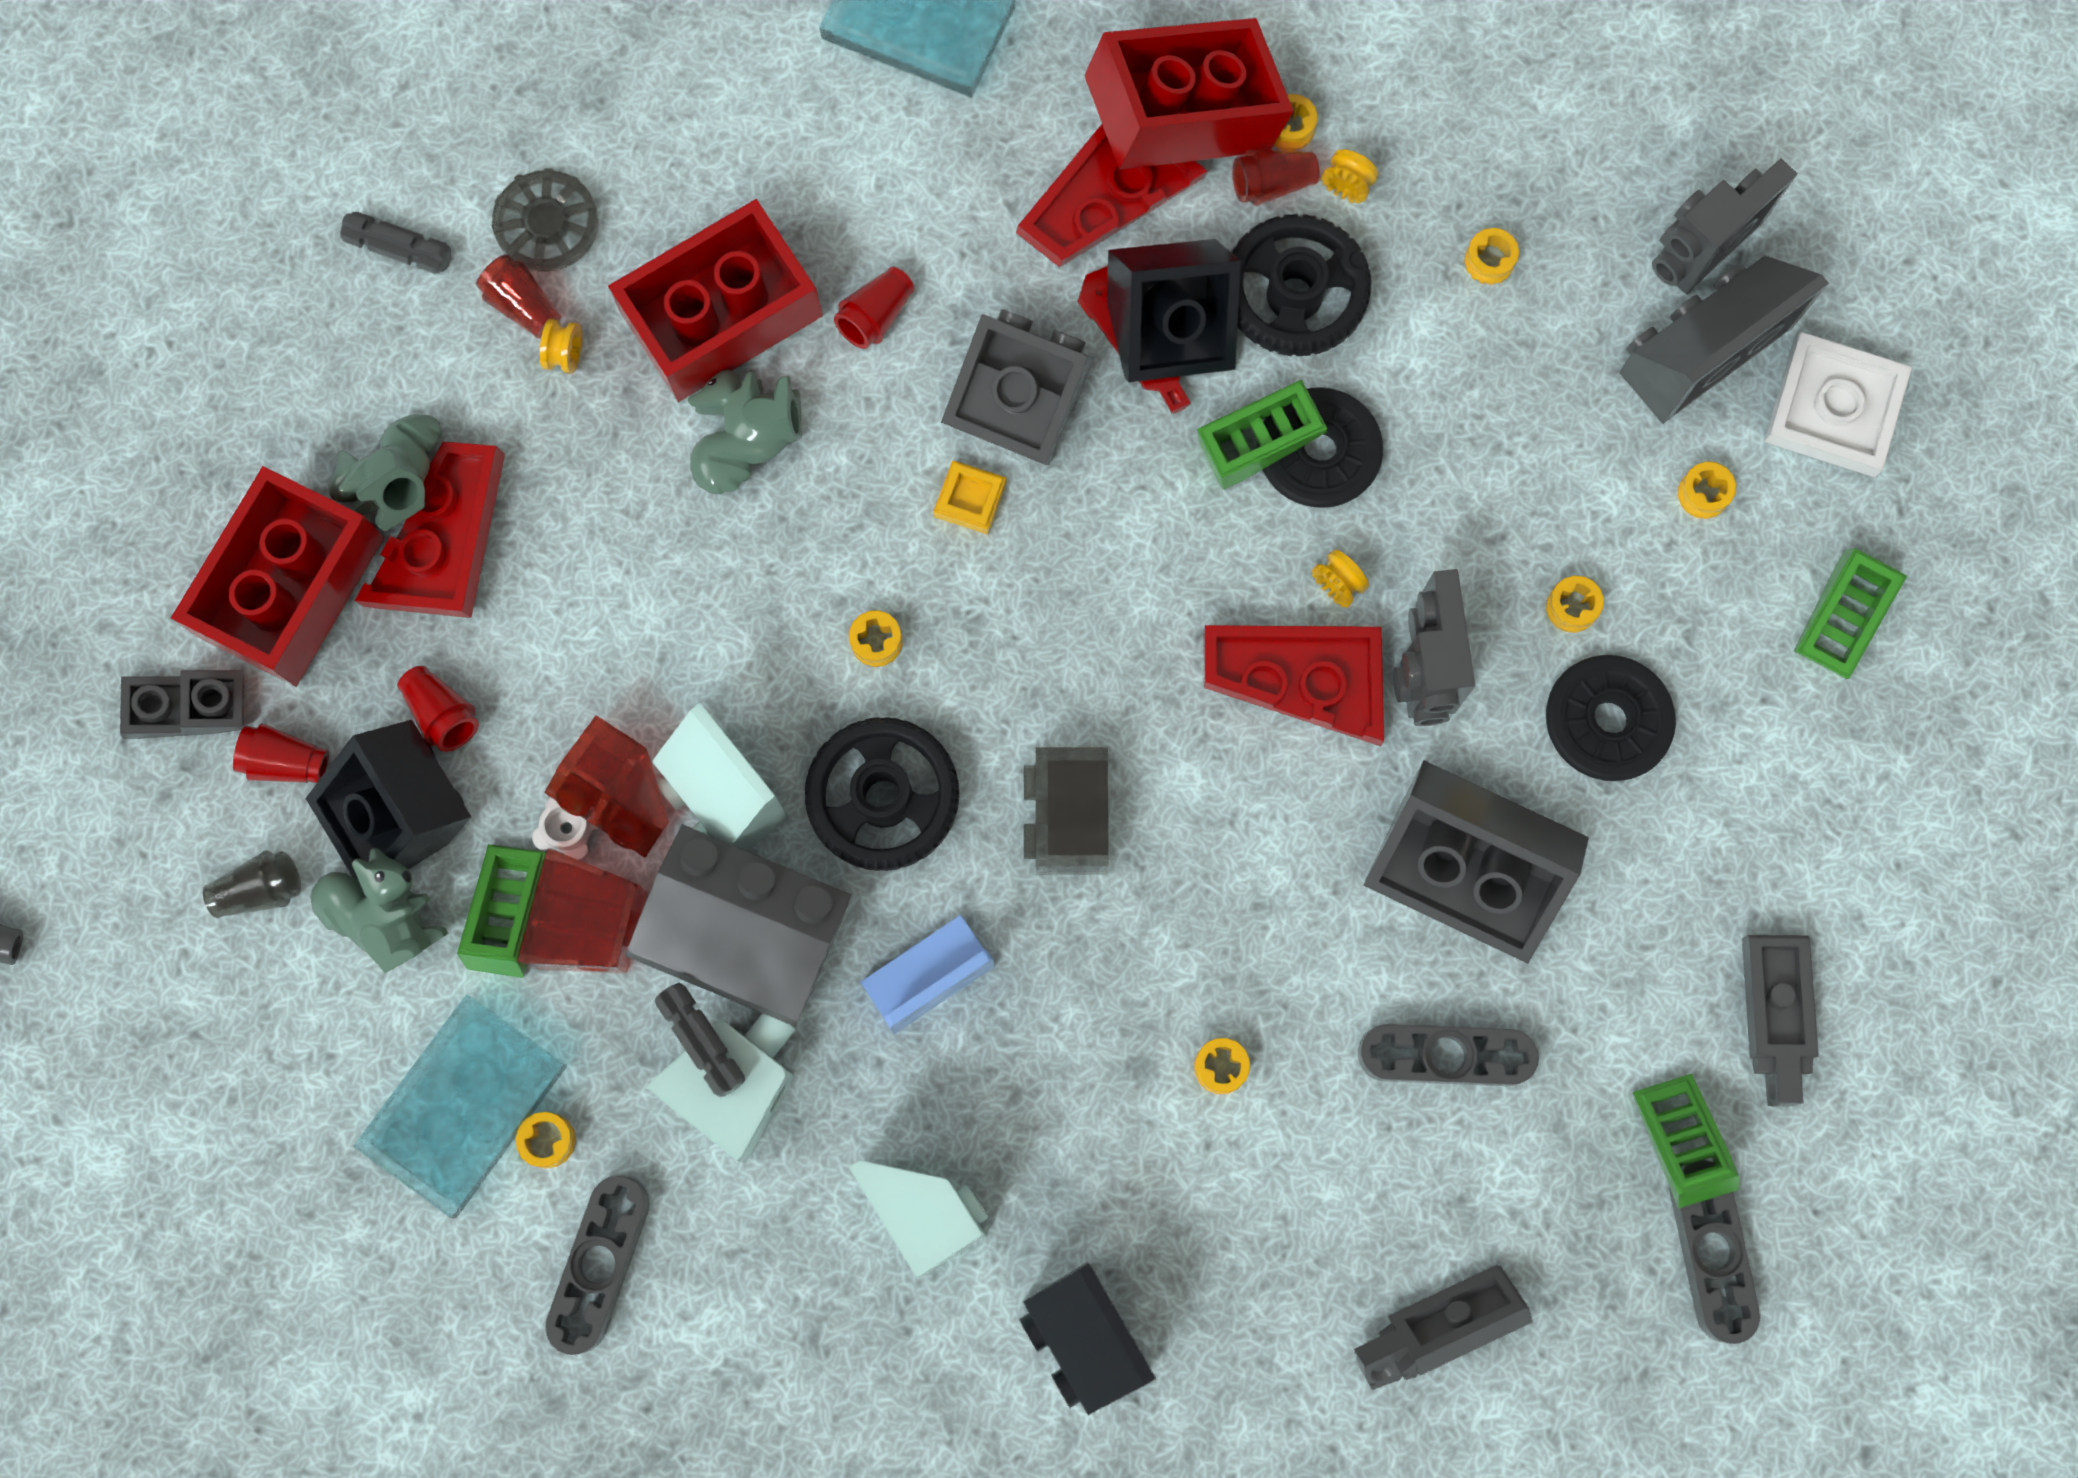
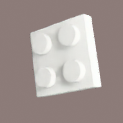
(1838, 404)

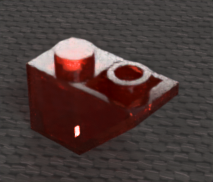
(611, 786)

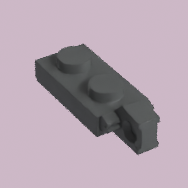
(1780, 1013)
(1444, 1328)

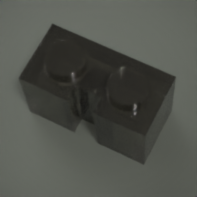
(1070, 811)

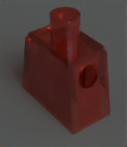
(581, 918)

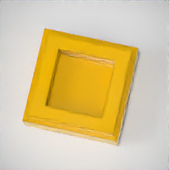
(970, 497)

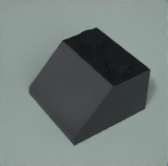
(1174, 308)
(389, 797)
(1086, 1339)

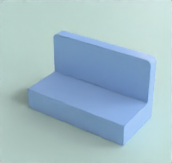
(927, 974)

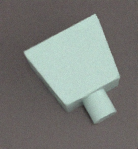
(743, 1115)

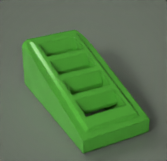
(1250, 462)
(1871, 570)
(476, 931)
(1697, 1185)

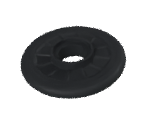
(1348, 471)
(1589, 747)

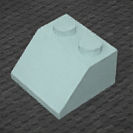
(716, 783)
(922, 1213)

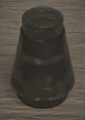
(254, 886)

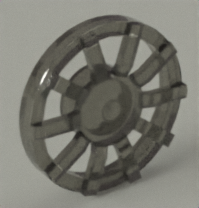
(545, 219)

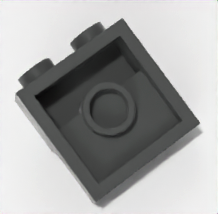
(1717, 224)
(1018, 386)
(1438, 664)

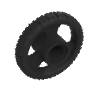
(1345, 269)
(839, 825)

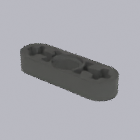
(1492, 1039)
(1737, 1265)
(595, 1314)

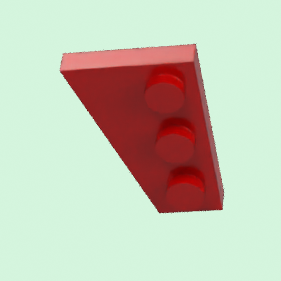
(1098, 200)
(442, 547)
(1303, 672)

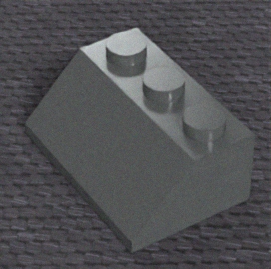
(1719, 333)
(1477, 862)
(738, 925)

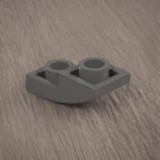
(182, 705)

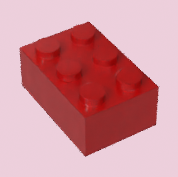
(1187, 92)
(717, 299)
(278, 576)

